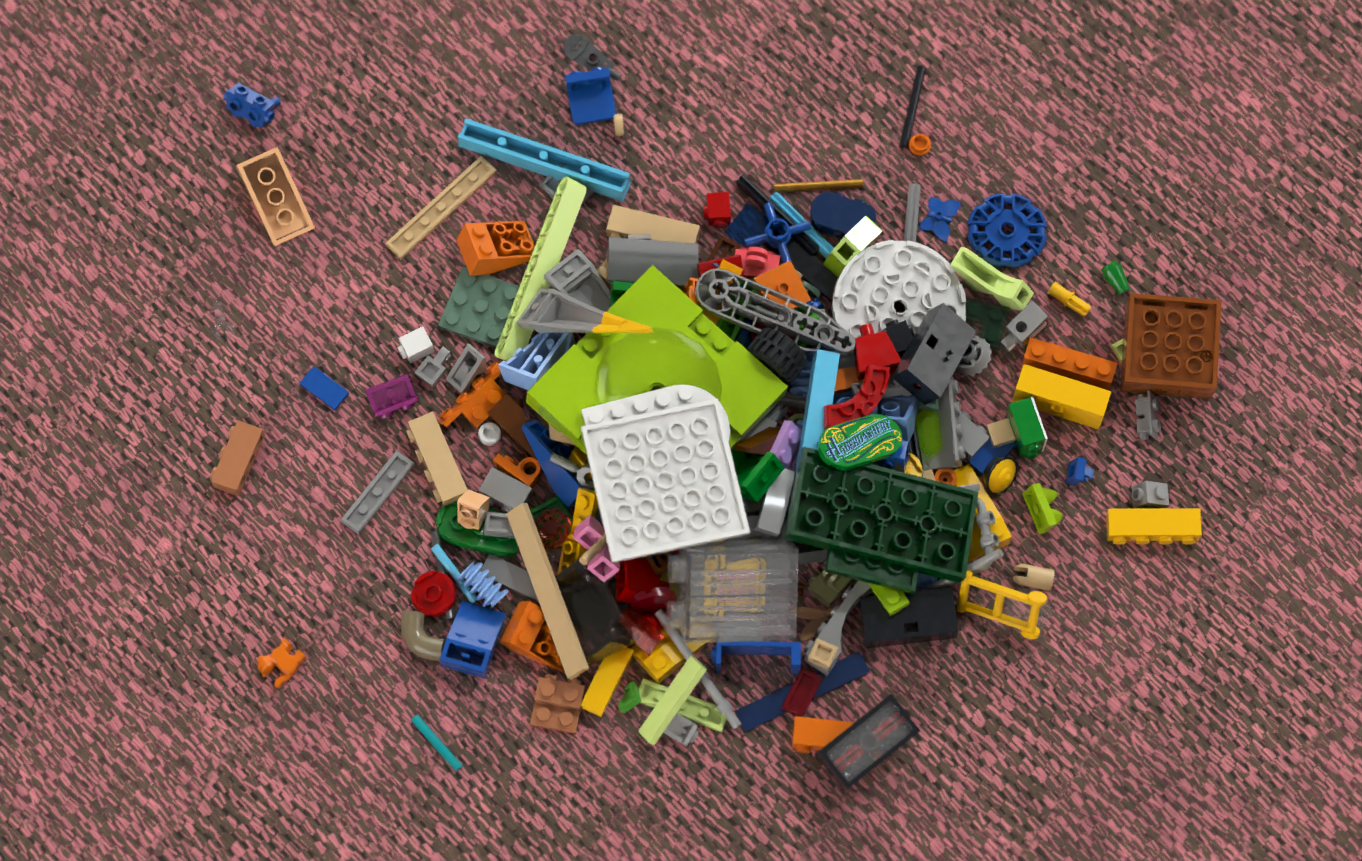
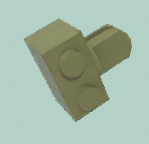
(828, 586)

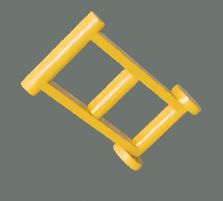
(1035, 599)

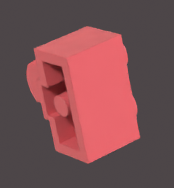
(757, 261)

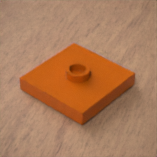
(783, 280)

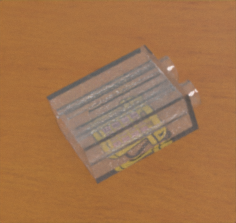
(735, 591)

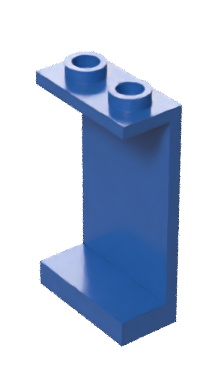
(790, 649)

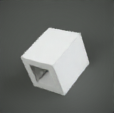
(415, 345)

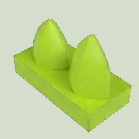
(1038, 503)

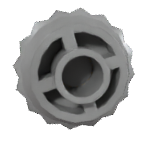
(976, 359)

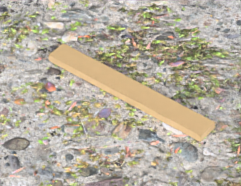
(547, 591)

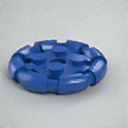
(1007, 243)

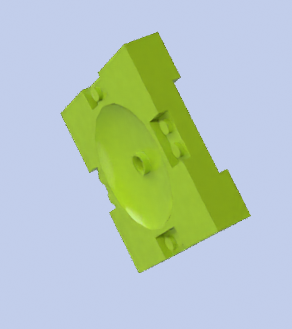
(679, 351)

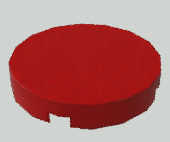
(434, 594)

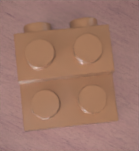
(557, 704)

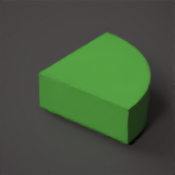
(630, 698)

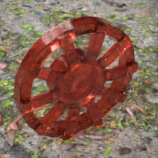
(552, 529)

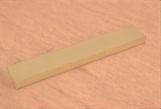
(441, 207)

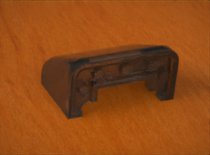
(594, 612)

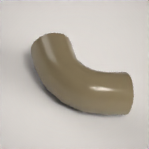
(416, 638)

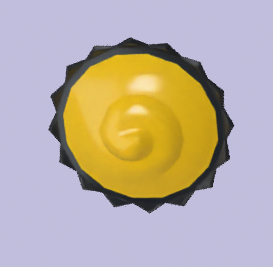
(1000, 474)

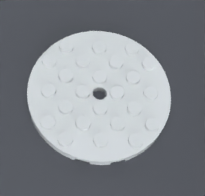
(891, 274)

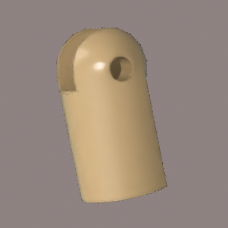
(1036, 577)

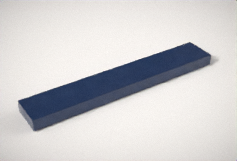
(770, 706)

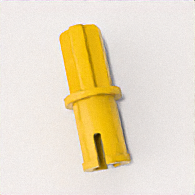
(1069, 299)

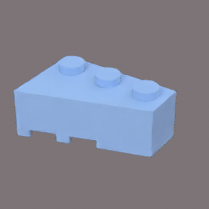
(536, 358)

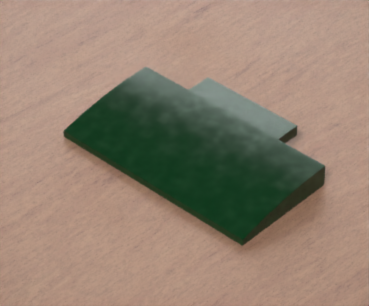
(881, 522)

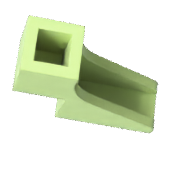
(986, 279)

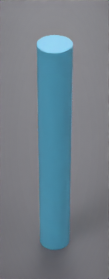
(453, 571)

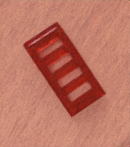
(641, 631)

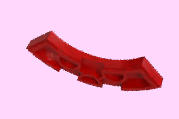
(863, 402)

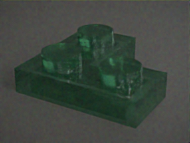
(991, 317)

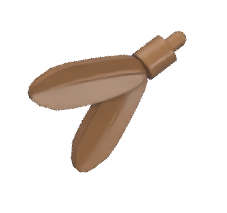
(817, 618)

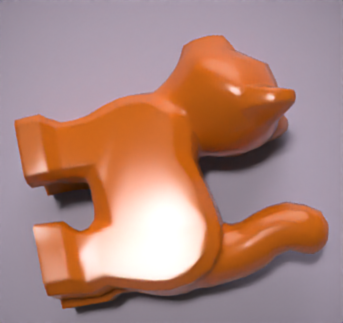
(281, 658)

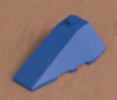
(561, 480)

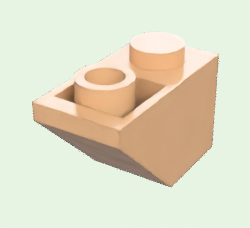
(472, 509)

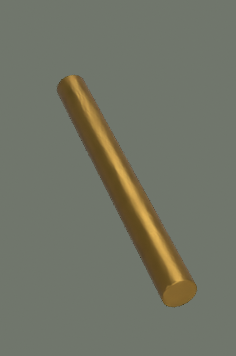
(821, 185)

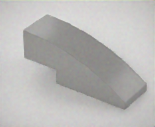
(775, 504)

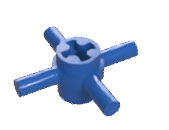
(783, 228)

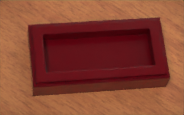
(802, 693)

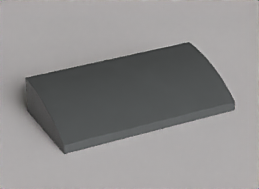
(633, 257)

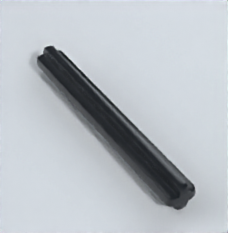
(761, 199)

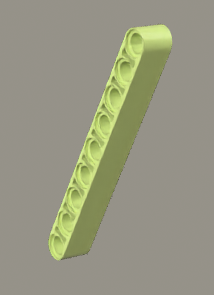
(544, 257)

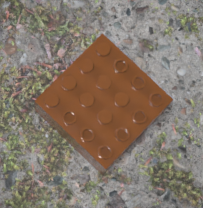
(1170, 345)

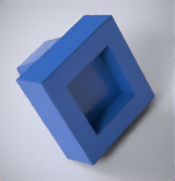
(1078, 471)

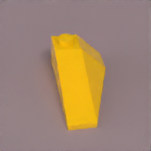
(967, 476)
(664, 658)

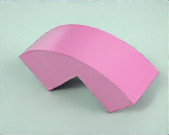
(587, 534)

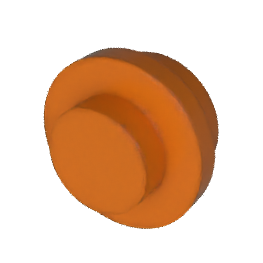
(920, 144)

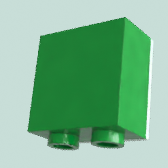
(1027, 428)

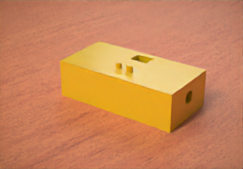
(1062, 396)

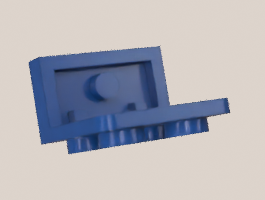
(590, 96)

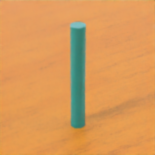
(436, 742)

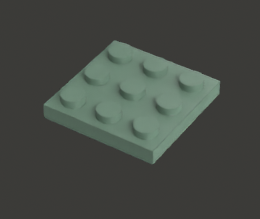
(478, 307)

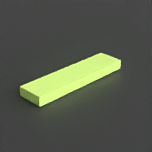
(672, 700)
(692, 709)

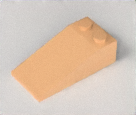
(275, 196)

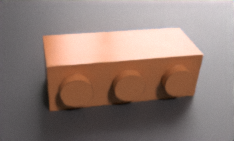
(237, 457)

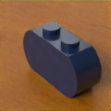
(837, 214)

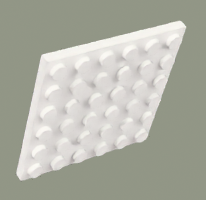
(665, 480)

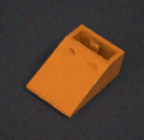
(494, 246)
(530, 636)

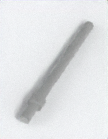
(724, 707)

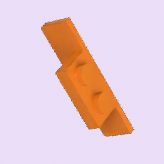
(477, 400)

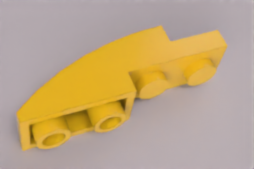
(585, 506)

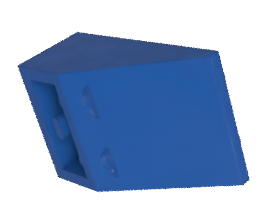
(472, 639)

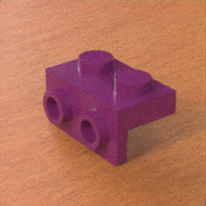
(391, 396)

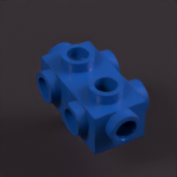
(250, 105)

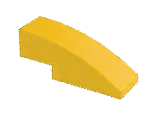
(606, 681)

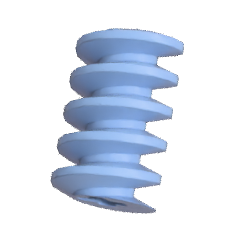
(482, 584)

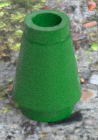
(1115, 276)

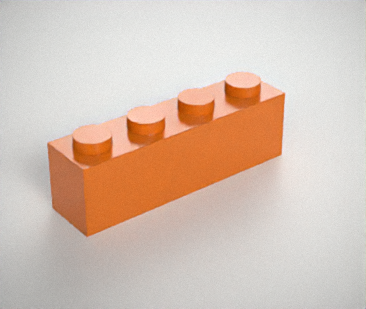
(1070, 363)
(815, 733)

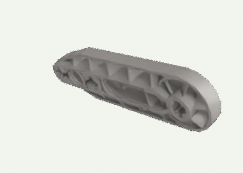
(787, 321)

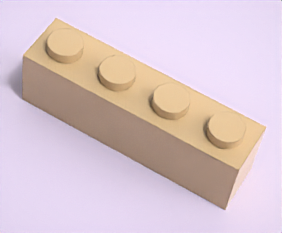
(634, 222)
(437, 457)

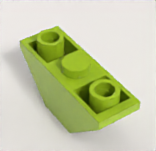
(852, 244)

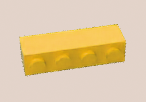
(1154, 525)

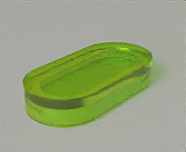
(929, 433)

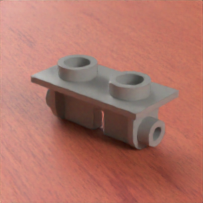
(1150, 424)

